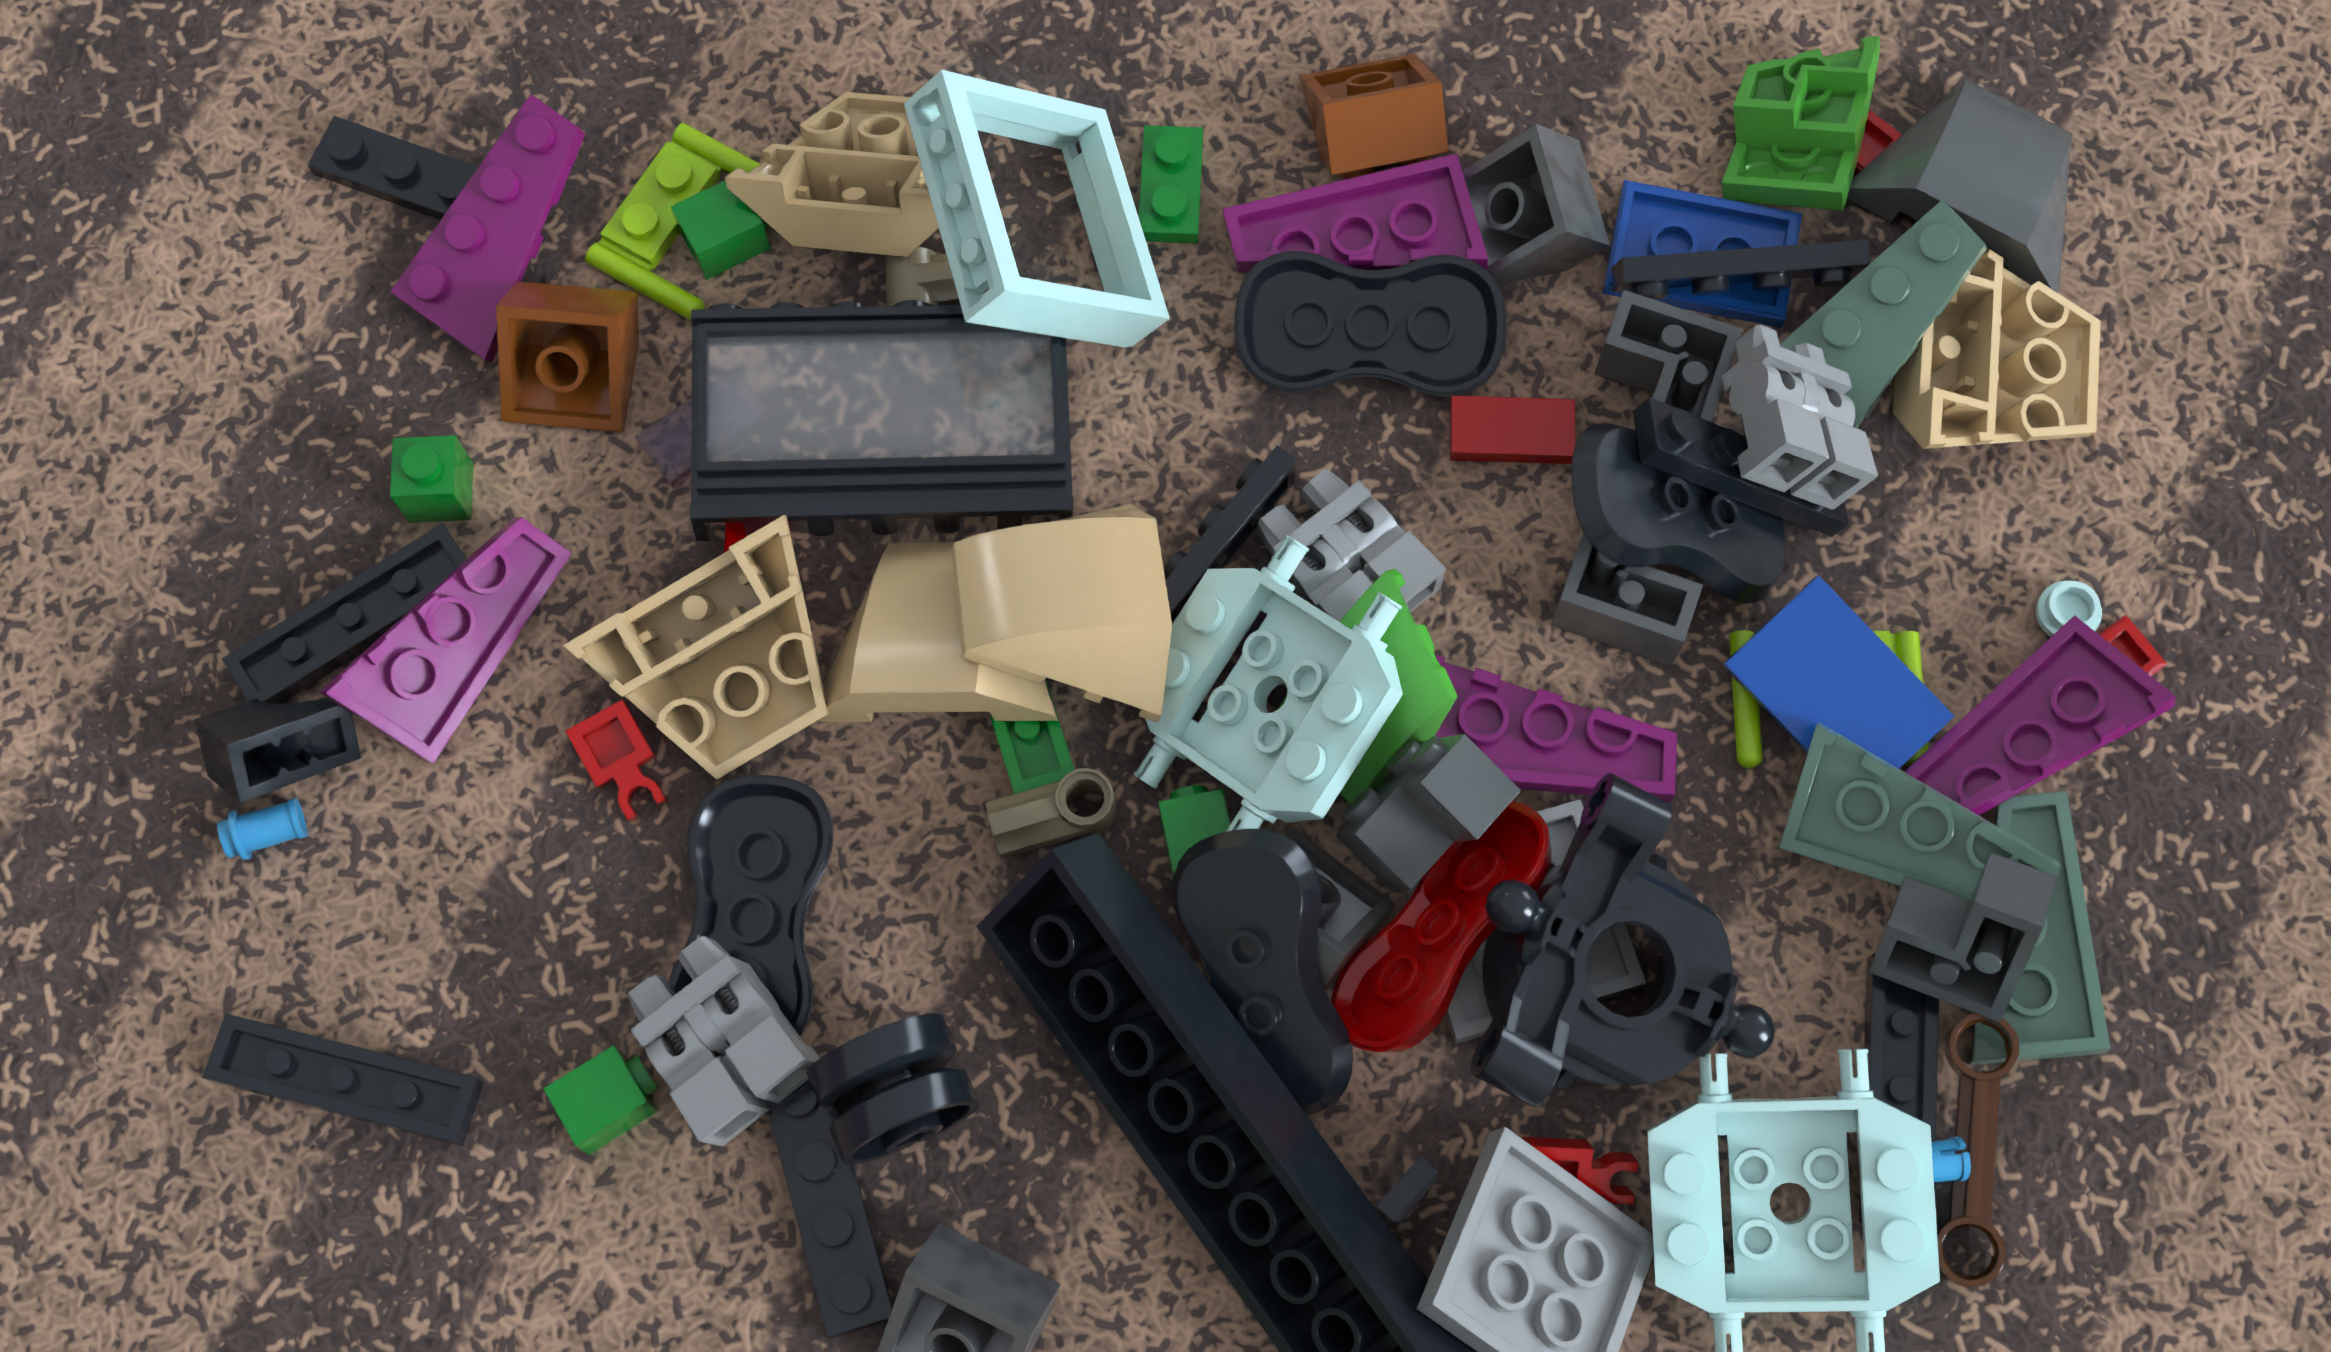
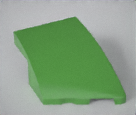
(1801, 128)
(1423, 682)

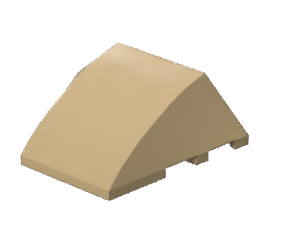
(845, 180)
(2001, 366)
(1070, 604)
(719, 654)
(909, 654)

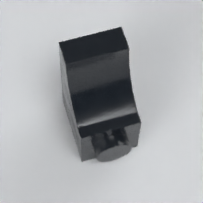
(273, 745)

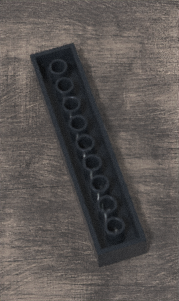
(1207, 1111)

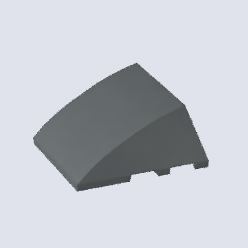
(1991, 166)

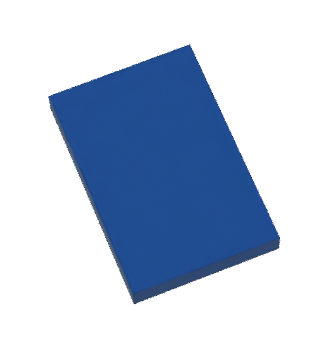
(1677, 221)
(1830, 668)

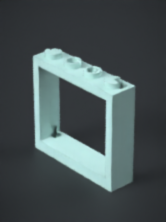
(976, 231)

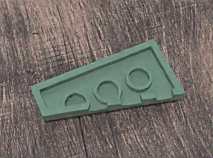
(1891, 303)
(1890, 825)
(2059, 995)

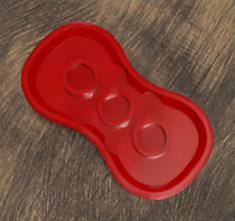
(1410, 970)

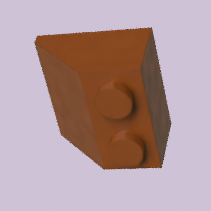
(1376, 115)
(567, 355)

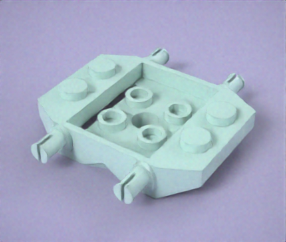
(1335, 703)
(1806, 1260)

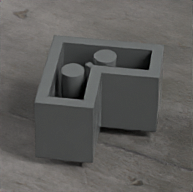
(1669, 353)
(1626, 606)
(1433, 797)
(1966, 947)

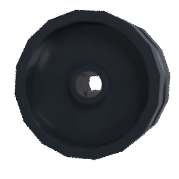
(892, 1088)

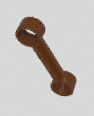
(1977, 1126)

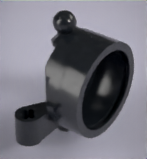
(1534, 972)

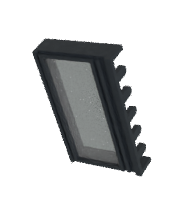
(874, 418)

